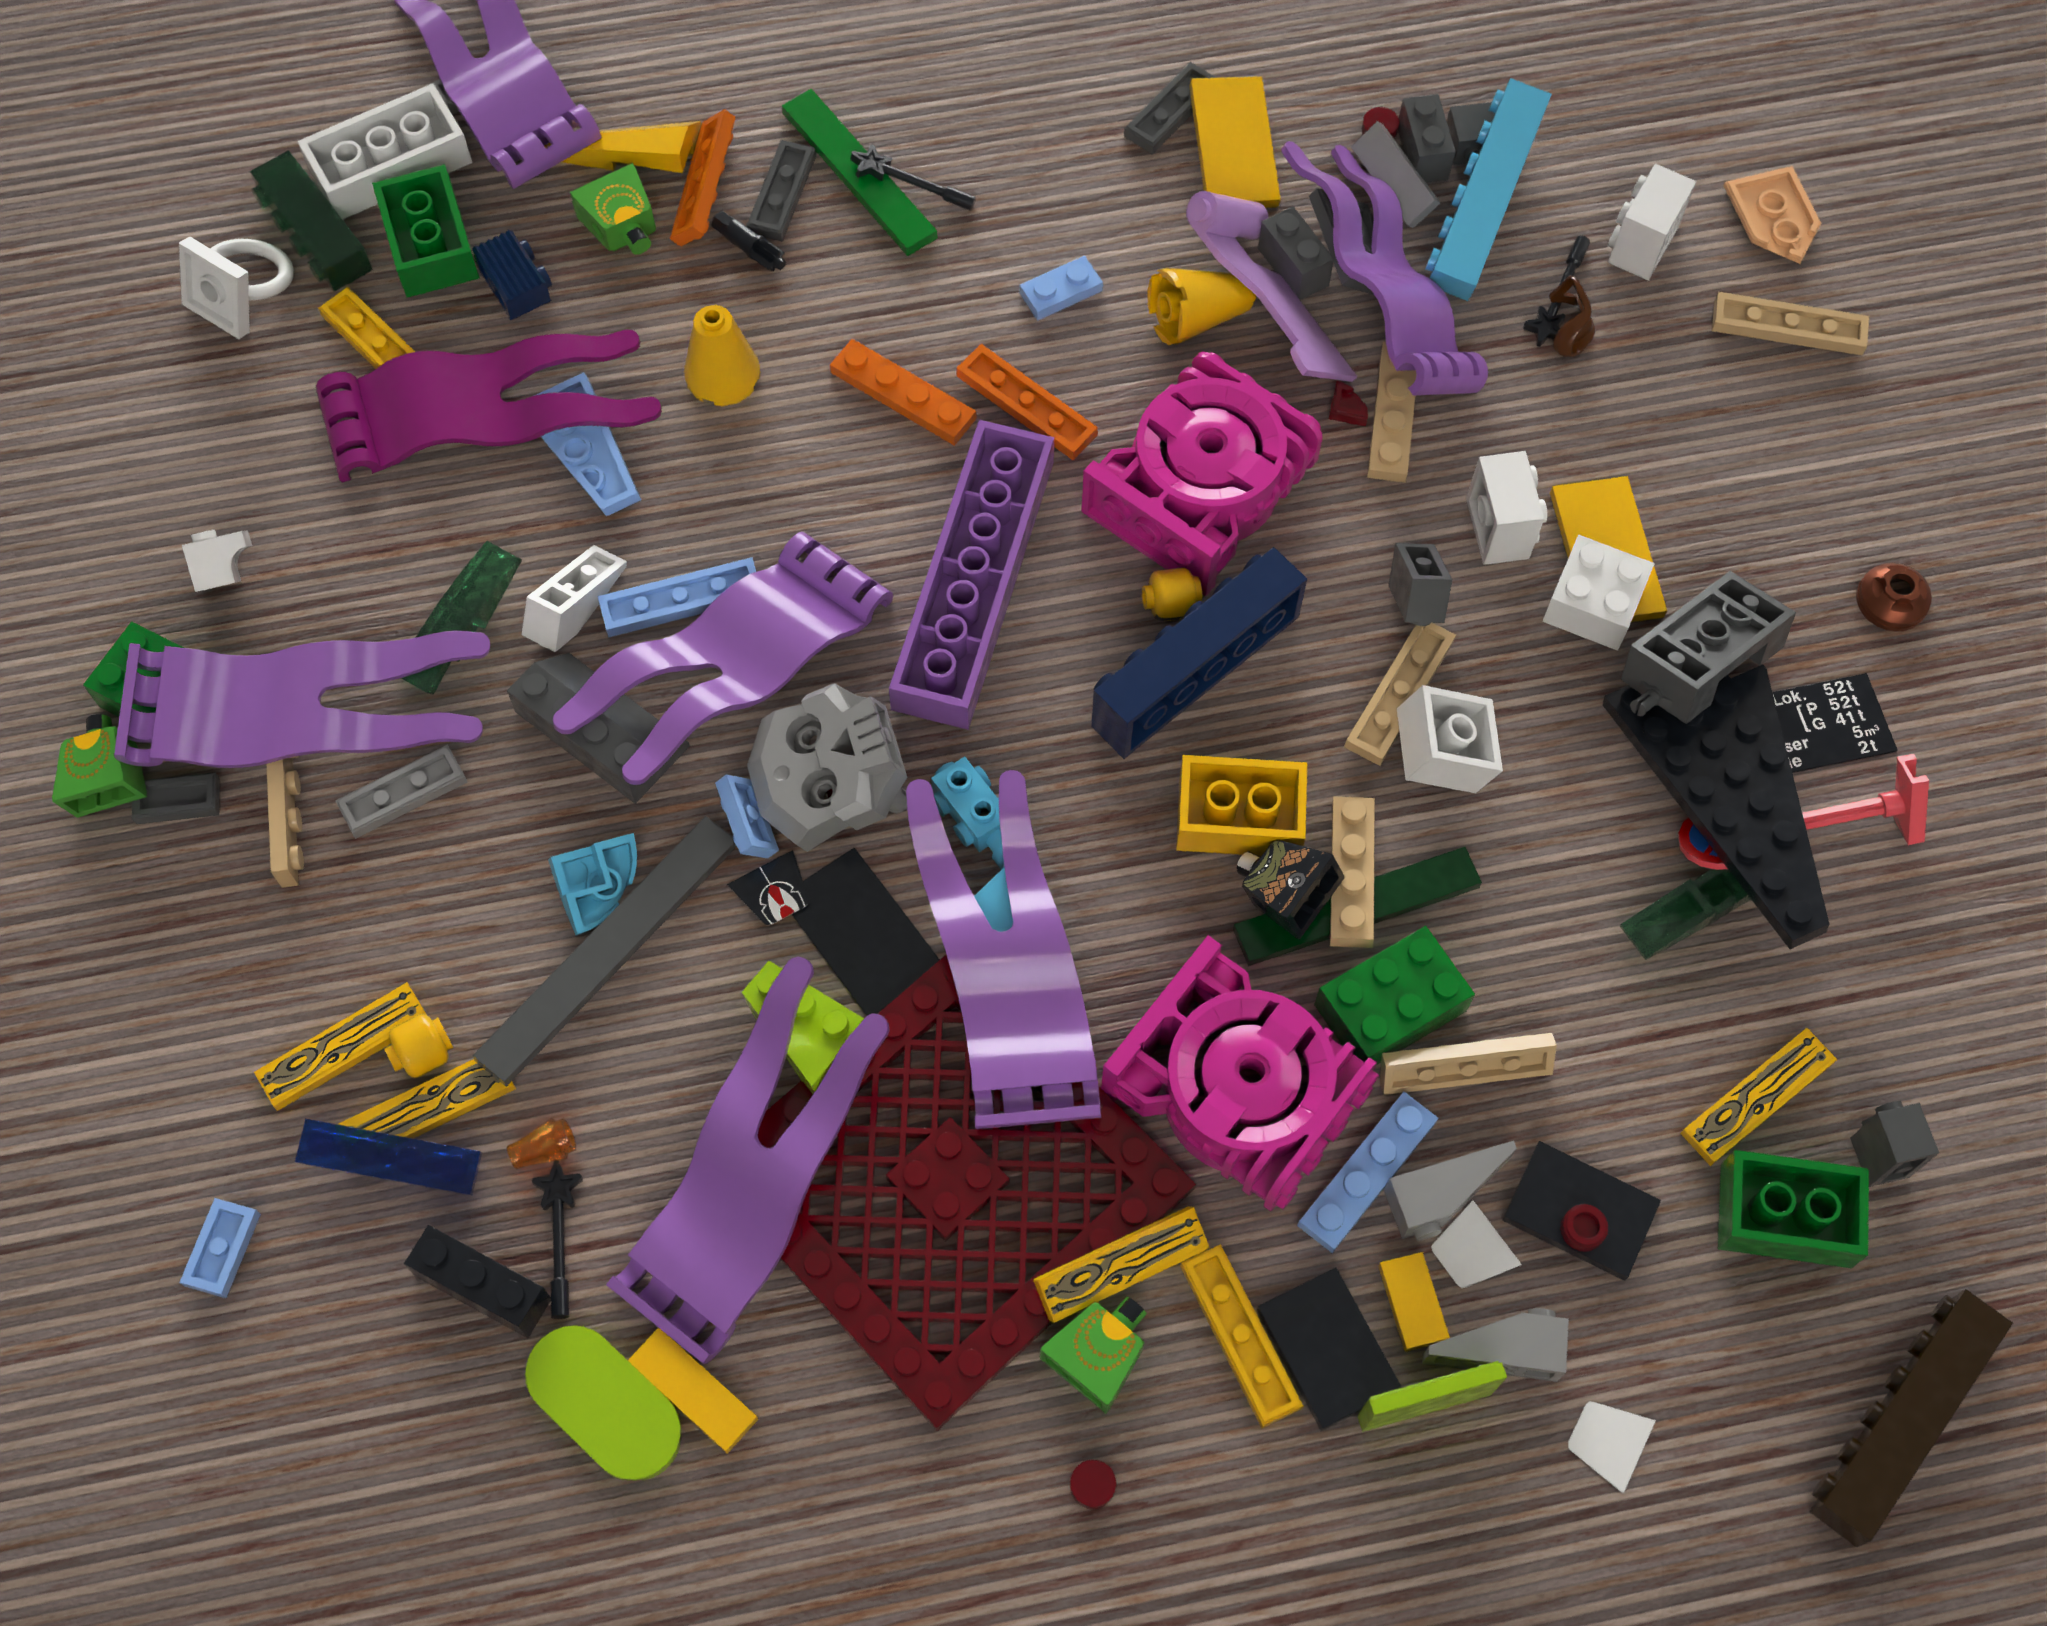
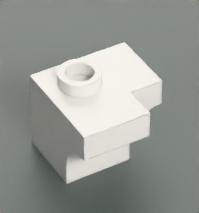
(215, 559)

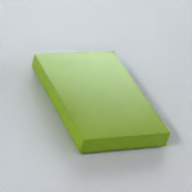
(1431, 1395)

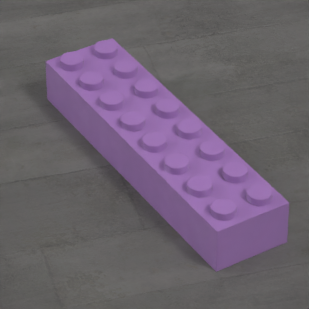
(972, 575)

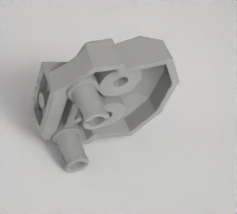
(794, 776)

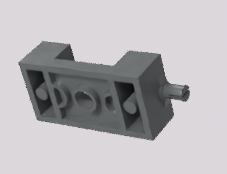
(1682, 664)

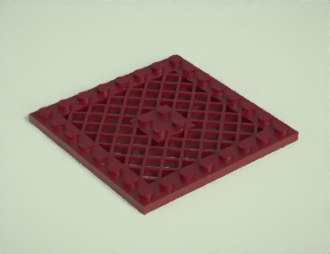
(947, 1185)

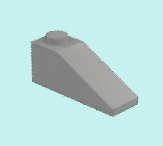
(1432, 1195)
(1526, 1345)

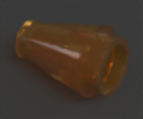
(544, 1144)

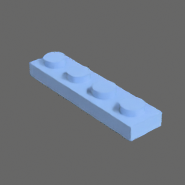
(669, 598)
(1367, 1172)

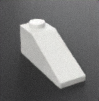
(570, 597)

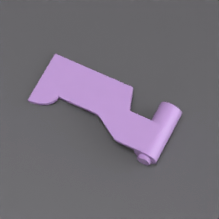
(1218, 222)

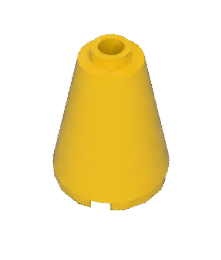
(1194, 301)
(719, 359)

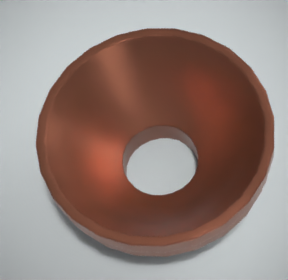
(1887, 608)

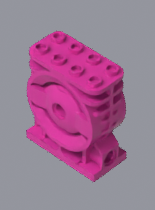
(1209, 498)
(1262, 1039)

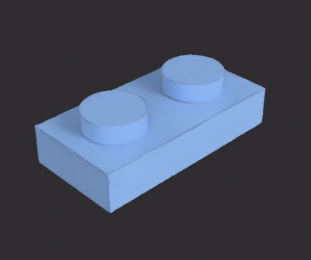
(1061, 287)
(750, 830)
(220, 1248)

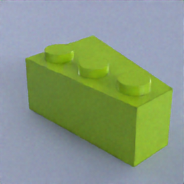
(818, 1027)

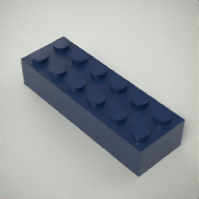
(1197, 651)

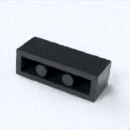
(478, 1281)

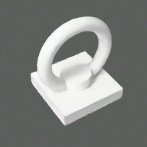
(221, 288)

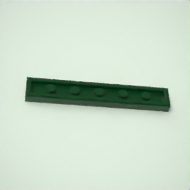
(1393, 896)

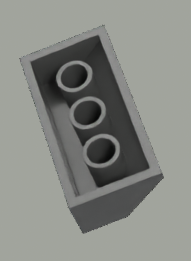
(602, 743)

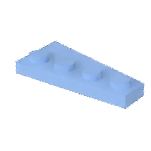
(593, 456)

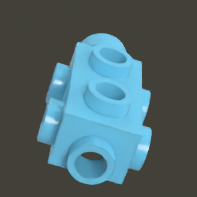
(965, 805)

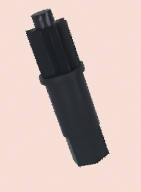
(747, 240)

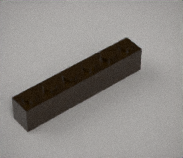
(1909, 1418)

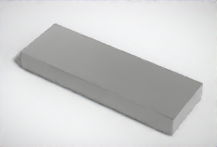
(1389, 163)
(401, 791)

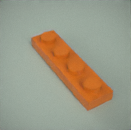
(702, 178)
(903, 392)
(1026, 401)

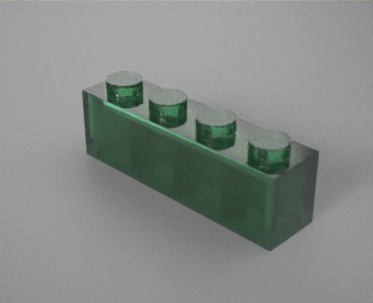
(310, 220)

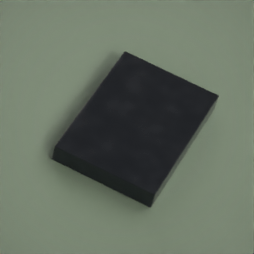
(1559, 1182)
(1328, 1348)

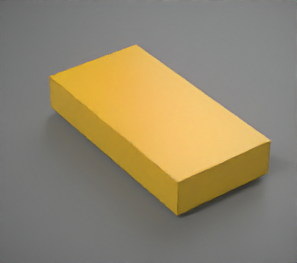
(1413, 1301)

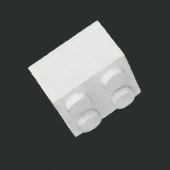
(1649, 221)
(1505, 507)
(1598, 592)
(1449, 739)

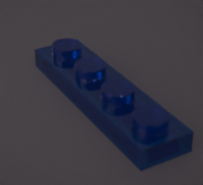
(388, 1157)

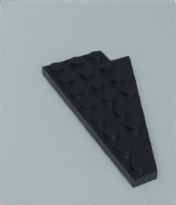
(1739, 792)

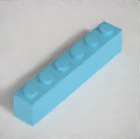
(1489, 188)

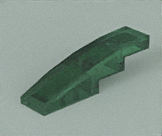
(468, 604)
(1684, 911)

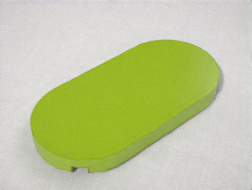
(603, 1403)

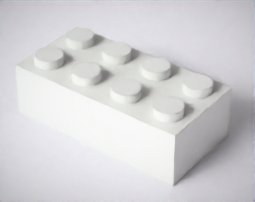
(383, 144)

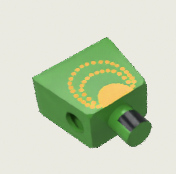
(616, 210)
(89, 774)
(1097, 1351)

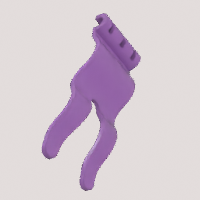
(509, 94)
(1413, 306)
(751, 633)
(269, 705)
(1012, 985)
(738, 1197)

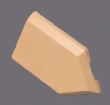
(1775, 212)

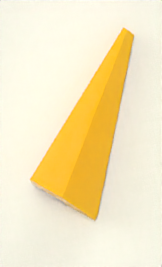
(653, 147)

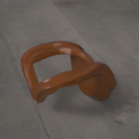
(1578, 331)

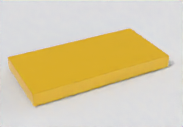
(1235, 138)
(1609, 515)

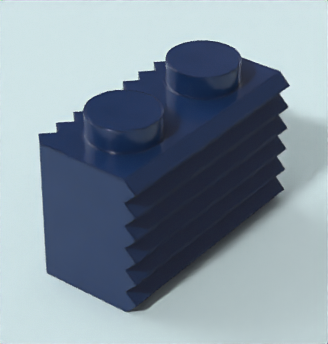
(512, 274)

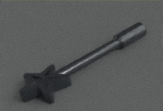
(879, 165)
(1549, 322)
(556, 1194)

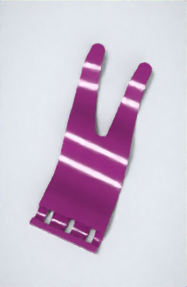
(457, 399)

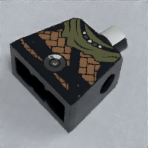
(1290, 883)

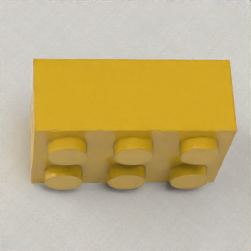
(1240, 804)

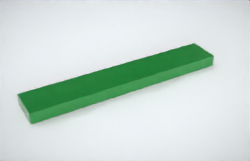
(880, 198)

